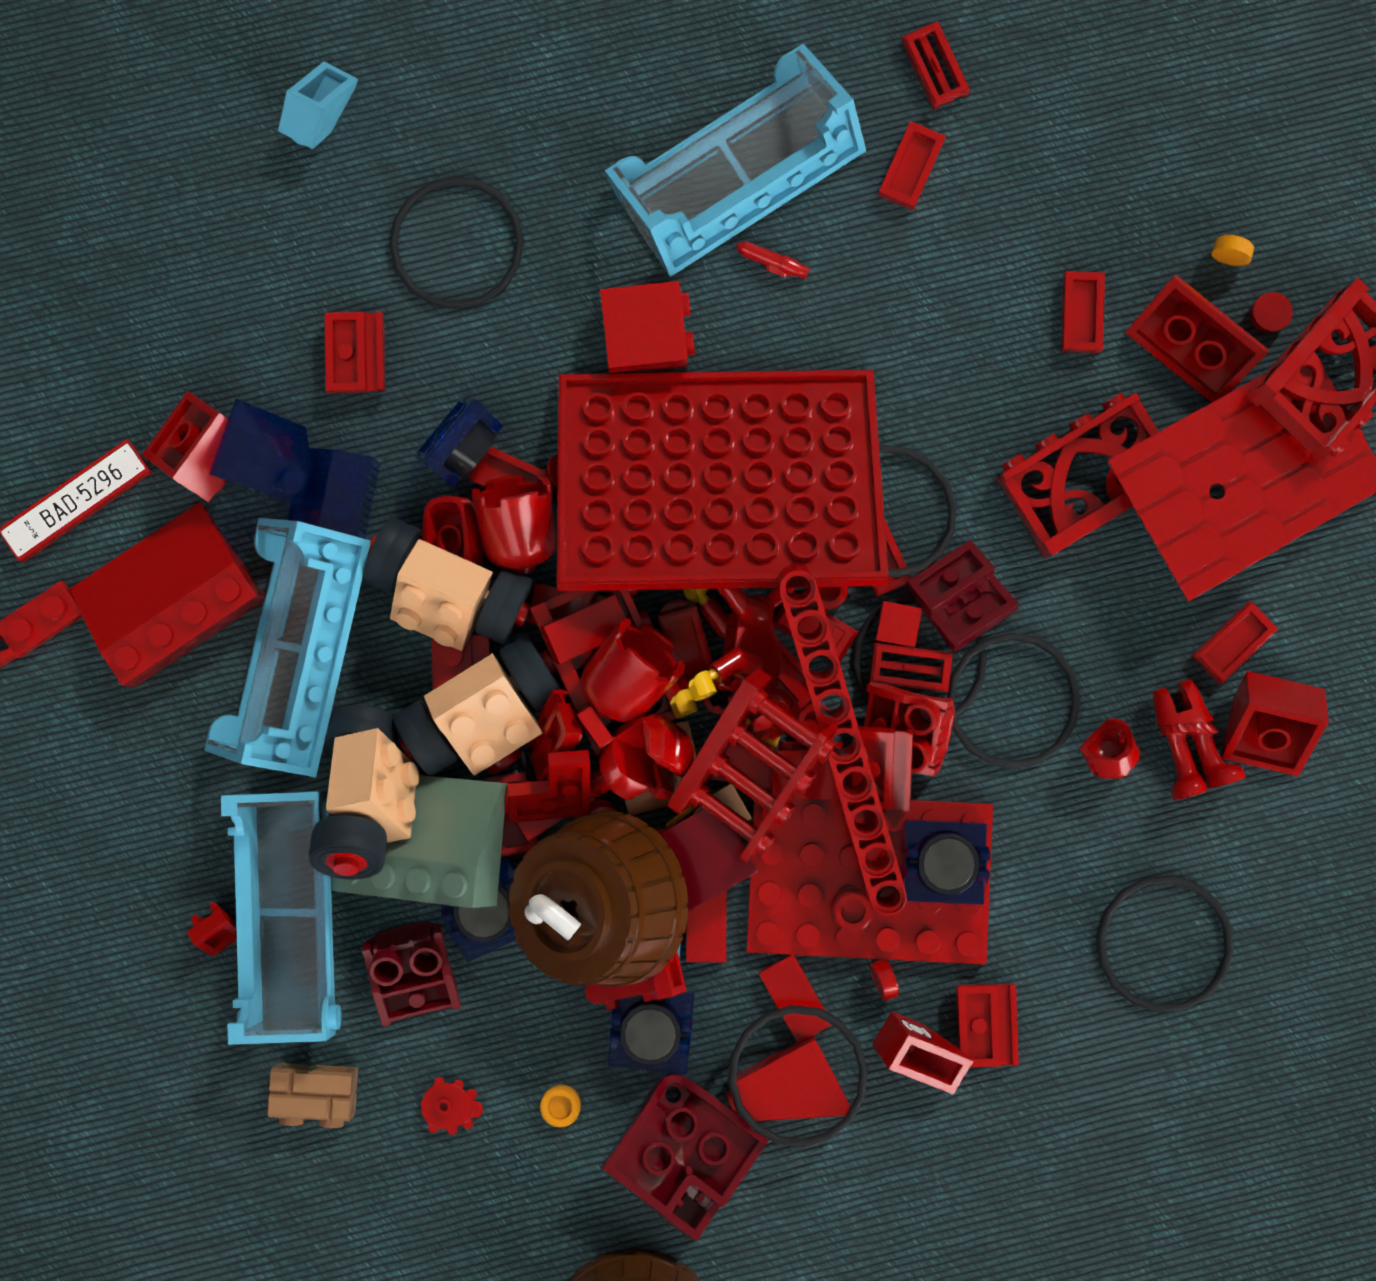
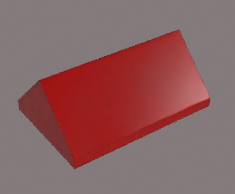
(1196, 340)

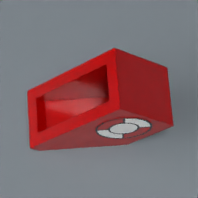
(921, 1053)

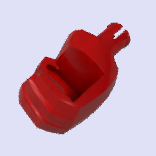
(641, 759)

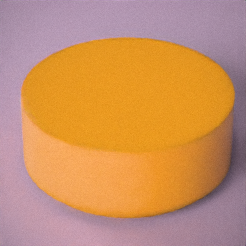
(1233, 250)
(560, 1105)

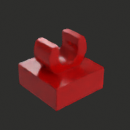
(214, 932)

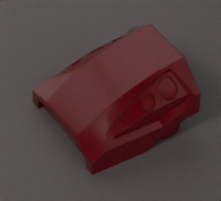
(410, 971)

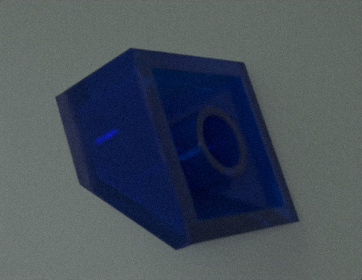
(264, 454)

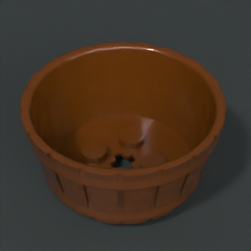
(625, 894)

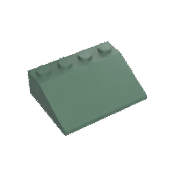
(450, 850)

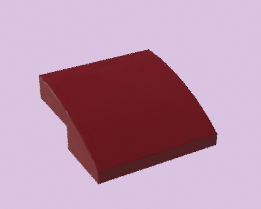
(962, 595)
(708, 856)

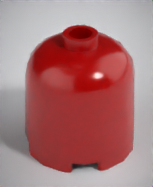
(516, 522)
(630, 672)

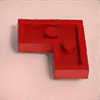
(561, 796)

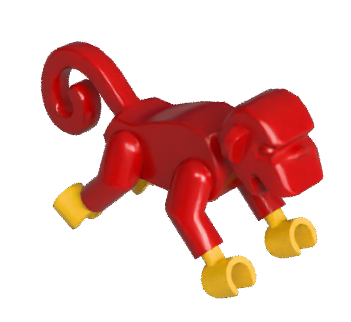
(747, 647)

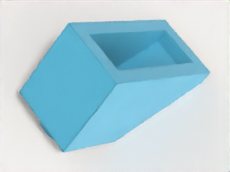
(316, 104)

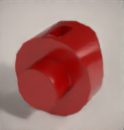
(1111, 750)

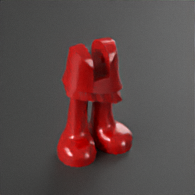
(1197, 723)

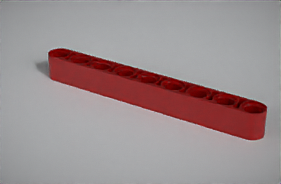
(848, 759)

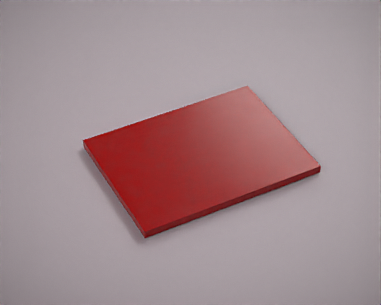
(718, 480)

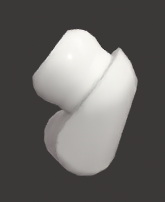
(544, 909)

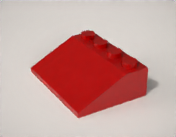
(165, 596)

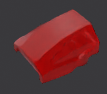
(927, 715)

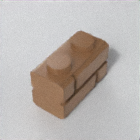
(312, 1094)

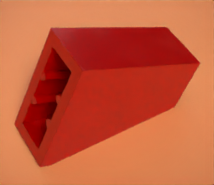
(791, 1085)

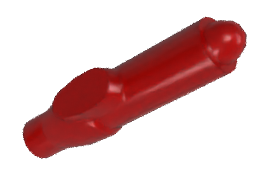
(773, 261)

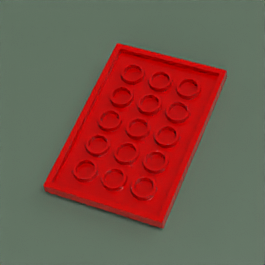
(818, 861)

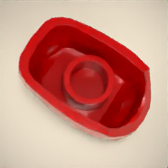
(453, 526)

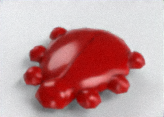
(449, 1106)

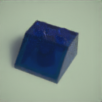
(338, 492)

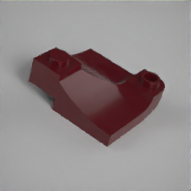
(684, 1154)

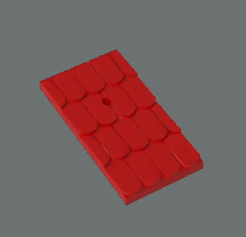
(1265, 480)

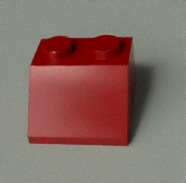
(188, 446)
(1274, 723)

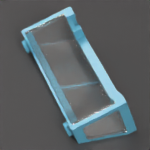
(741, 163)
(295, 648)
(281, 921)

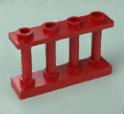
(714, 761)

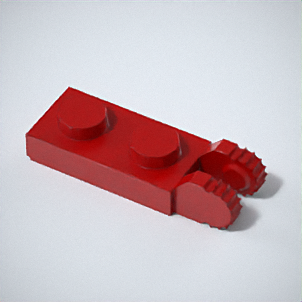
(37, 622)

